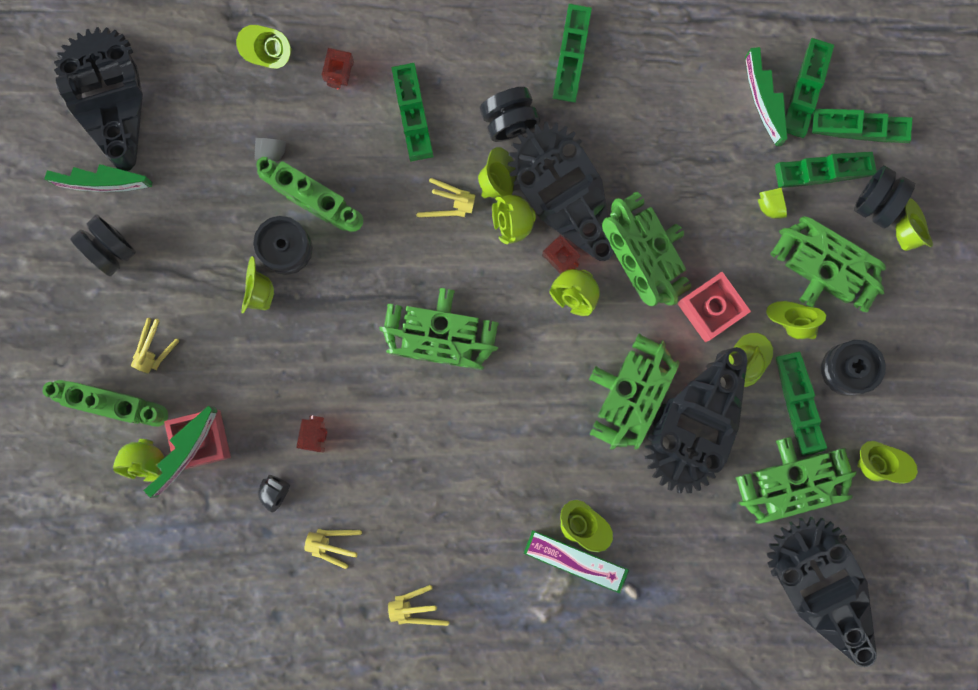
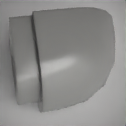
(270, 148)

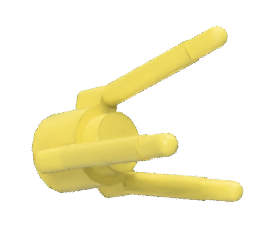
(463, 201)
(144, 359)
(319, 545)
(401, 610)

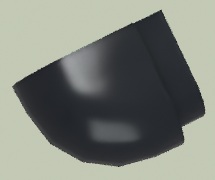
(272, 492)

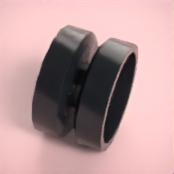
(509, 114)
(884, 197)
(272, 235)
(106, 242)
(866, 372)

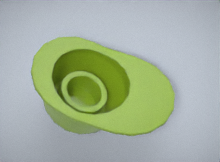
(263, 46)
(495, 176)
(913, 228)
(258, 289)
(797, 319)
(759, 356)
(886, 463)
(585, 526)

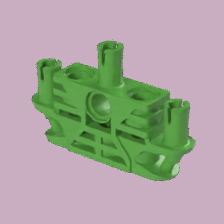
(309, 194)
(646, 251)
(844, 262)
(436, 349)
(647, 400)
(106, 403)
(800, 499)

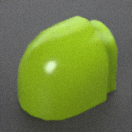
(773, 203)

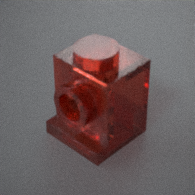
(335, 61)
(561, 247)
(312, 434)

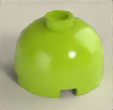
(513, 217)
(576, 290)
(139, 460)

